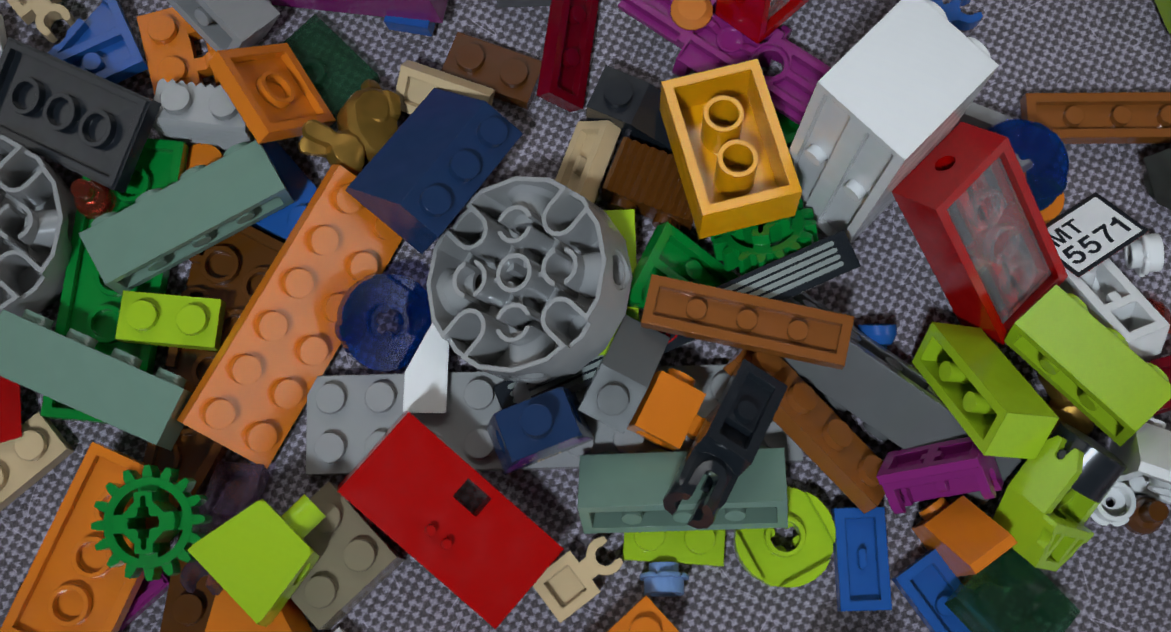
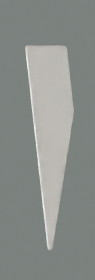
(427, 376)

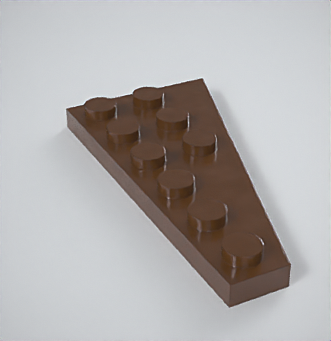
(226, 273)

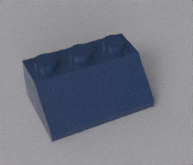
(434, 165)

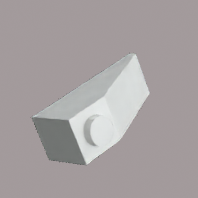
(1121, 307)

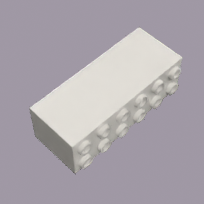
(884, 113)

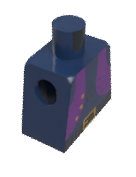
(538, 429)

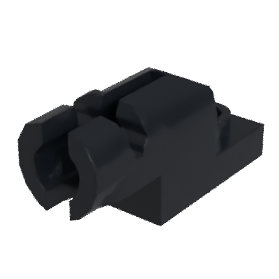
(726, 442)

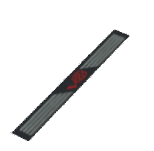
(773, 281)

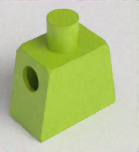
(261, 555)

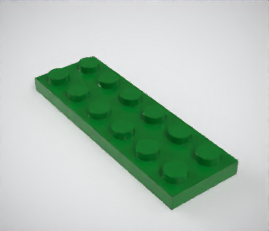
(85, 299)

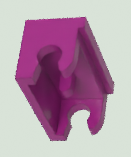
(937, 472)

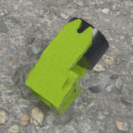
(1056, 496)

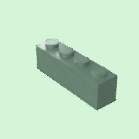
(185, 217)
(91, 381)
(628, 492)

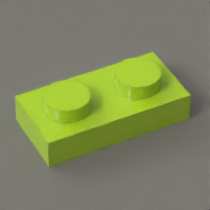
(170, 320)
(683, 547)

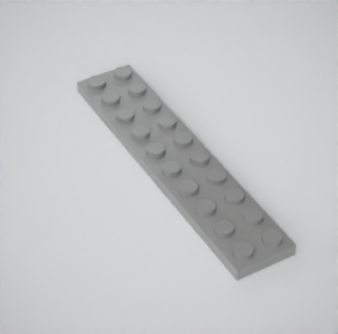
(356, 410)

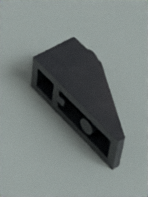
(630, 106)

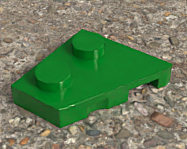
(675, 257)

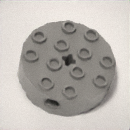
(34, 230)
(529, 281)

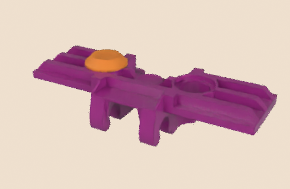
(712, 43)

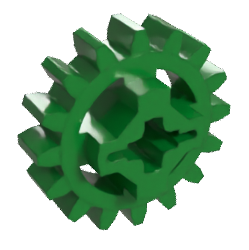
(765, 242)
(150, 543)

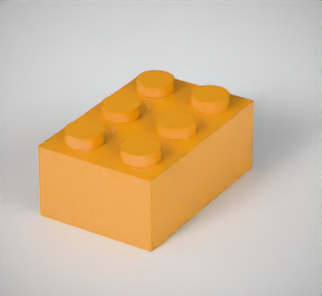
(729, 148)

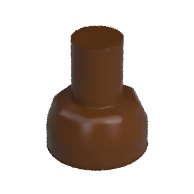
(1147, 515)

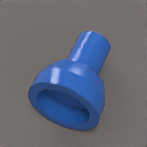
(880, 332)

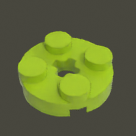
(811, 545)

